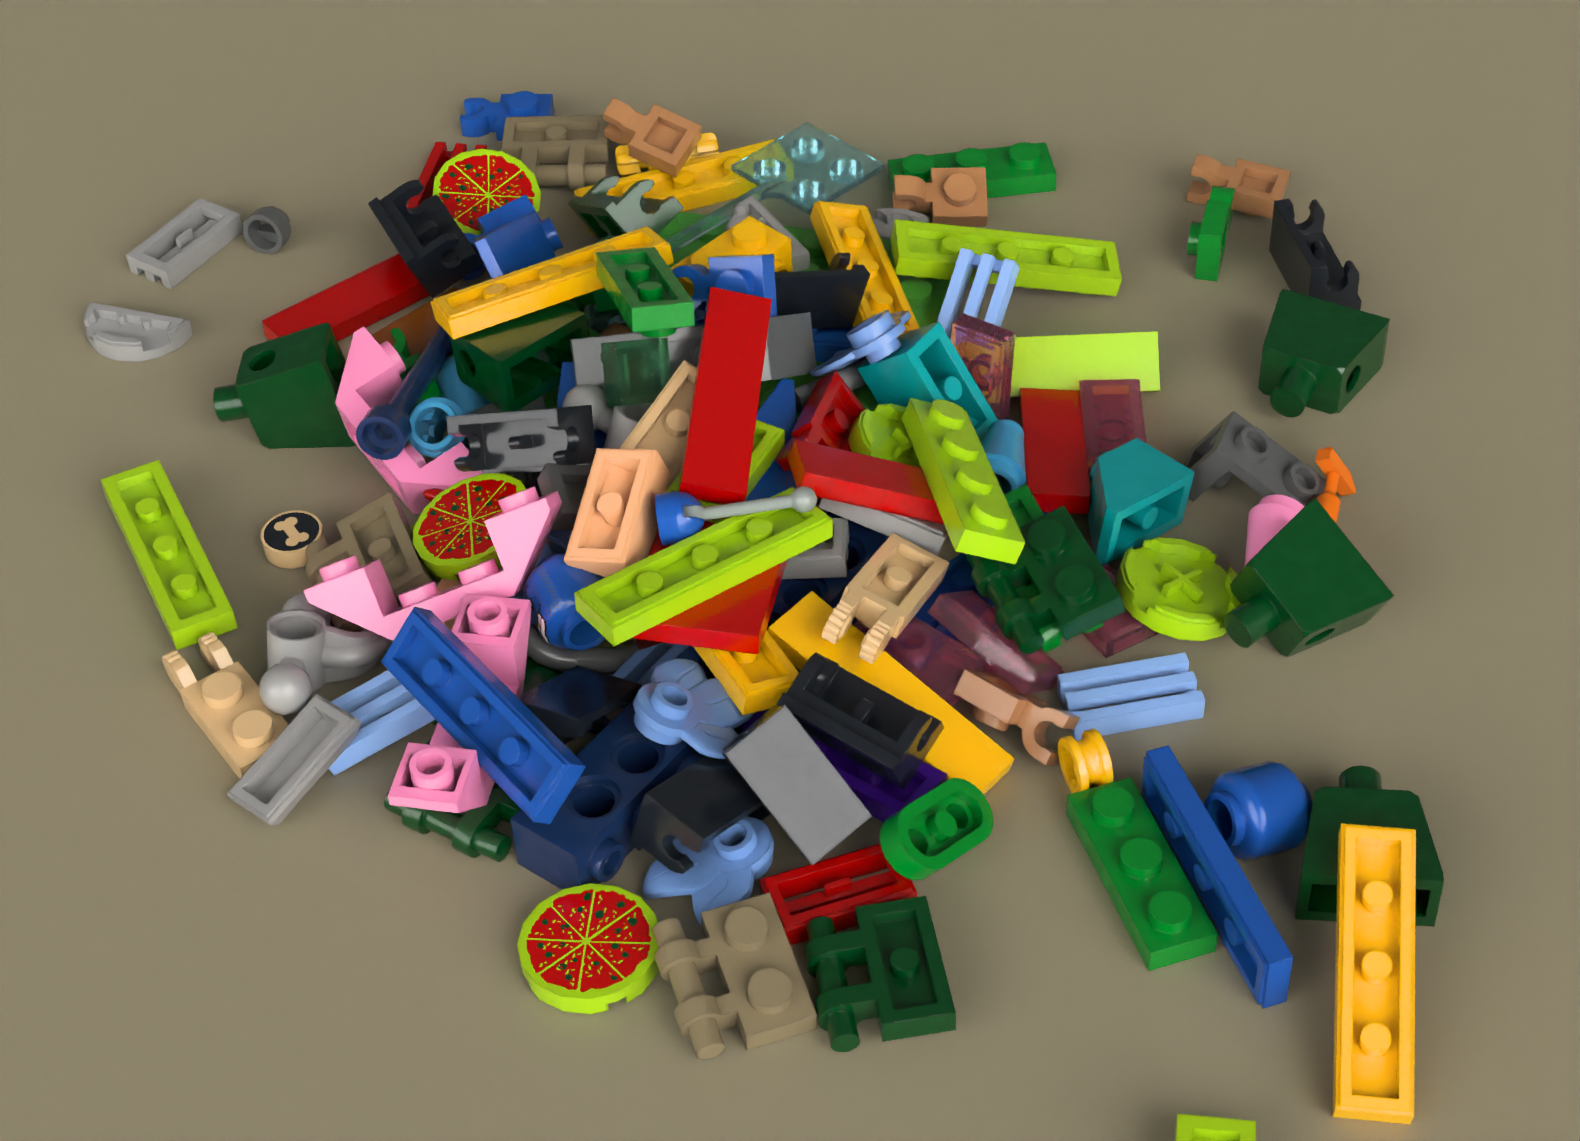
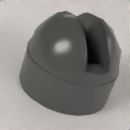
(267, 237)

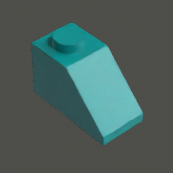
(928, 370)
(1134, 498)

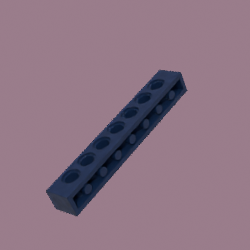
(621, 764)

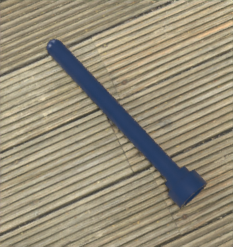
(387, 426)

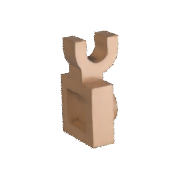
(655, 139)
(1254, 184)
(952, 195)
(1001, 704)

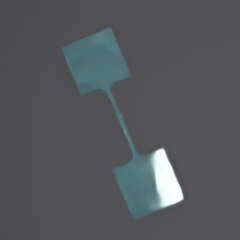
(796, 168)

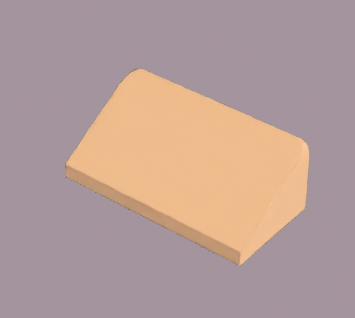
(617, 510)

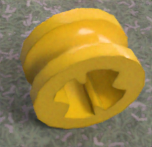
(1085, 761)

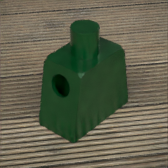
(1319, 354)
(520, 356)
(289, 391)
(1304, 587)
(1363, 802)

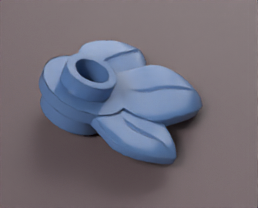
(871, 338)
(688, 708)
(720, 872)

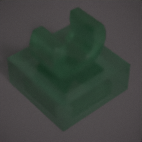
(635, 370)

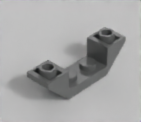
(787, 350)

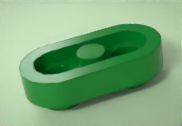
(936, 829)

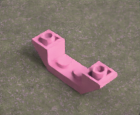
(371, 380)
(366, 596)
(444, 773)

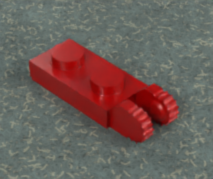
(825, 417)

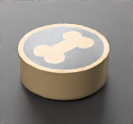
(288, 536)

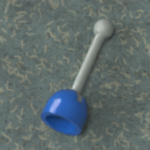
(682, 514)

